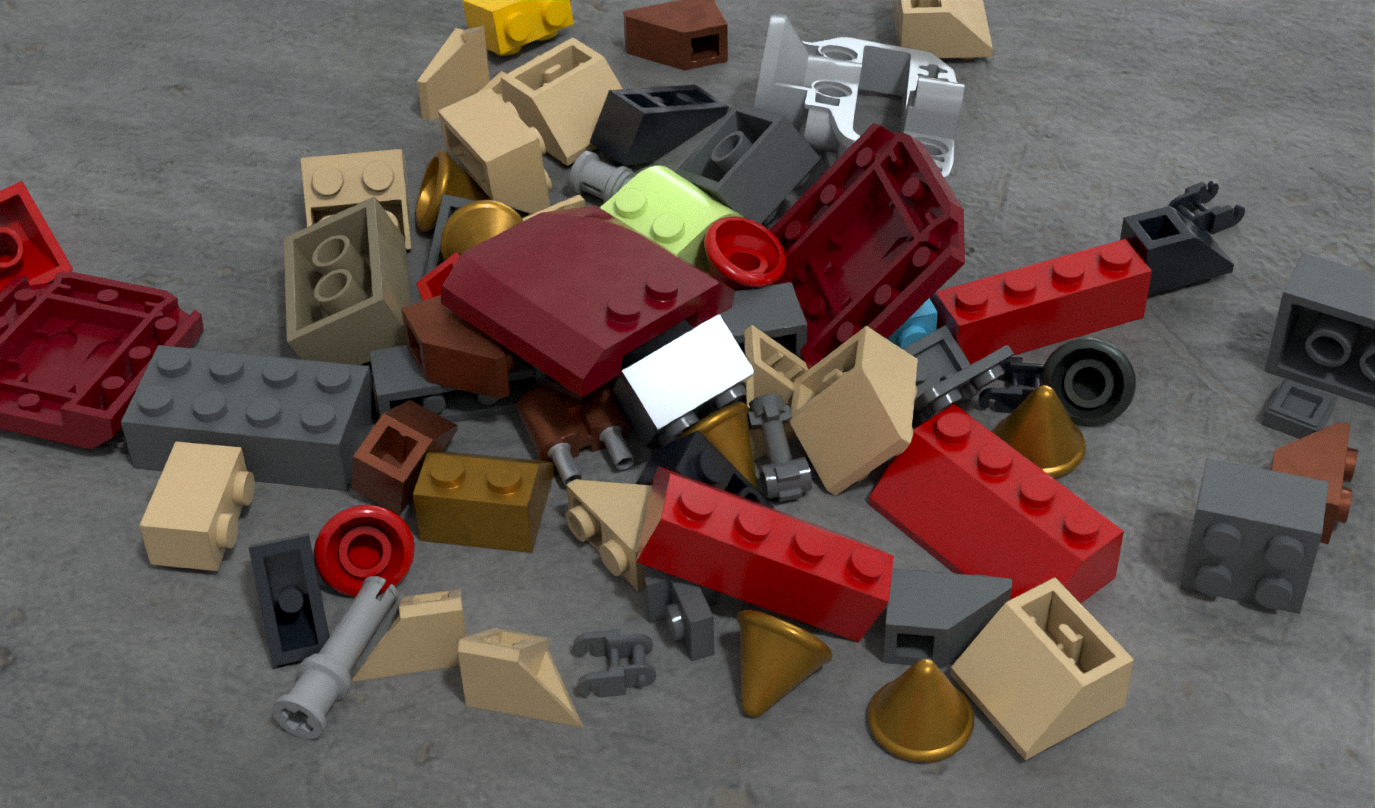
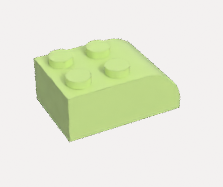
(669, 212)

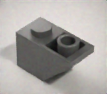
(938, 614)

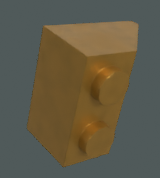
(481, 500)

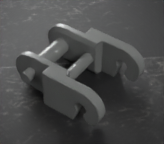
(614, 646)

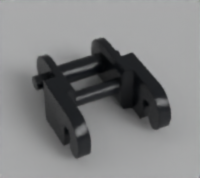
(1211, 219)
(1015, 374)

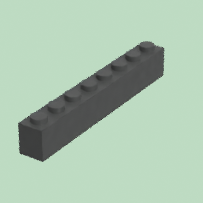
(399, 379)

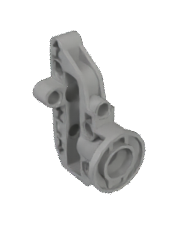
(820, 82)

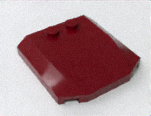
(870, 240)
(578, 293)
(83, 354)

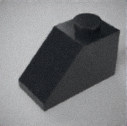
(290, 598)

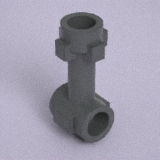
(784, 476)

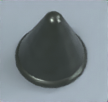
(1090, 380)

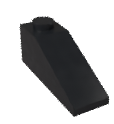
(652, 121)

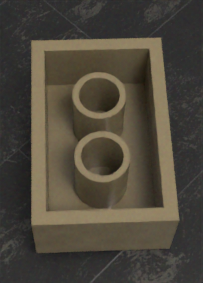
(346, 286)

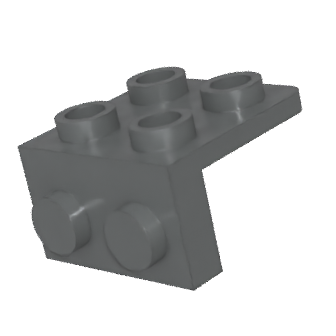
(946, 375)

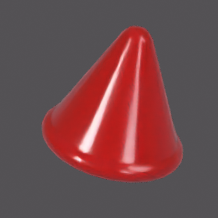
(743, 253)
(361, 545)

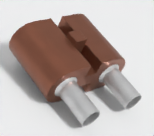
(565, 424)

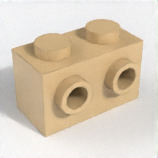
(197, 506)

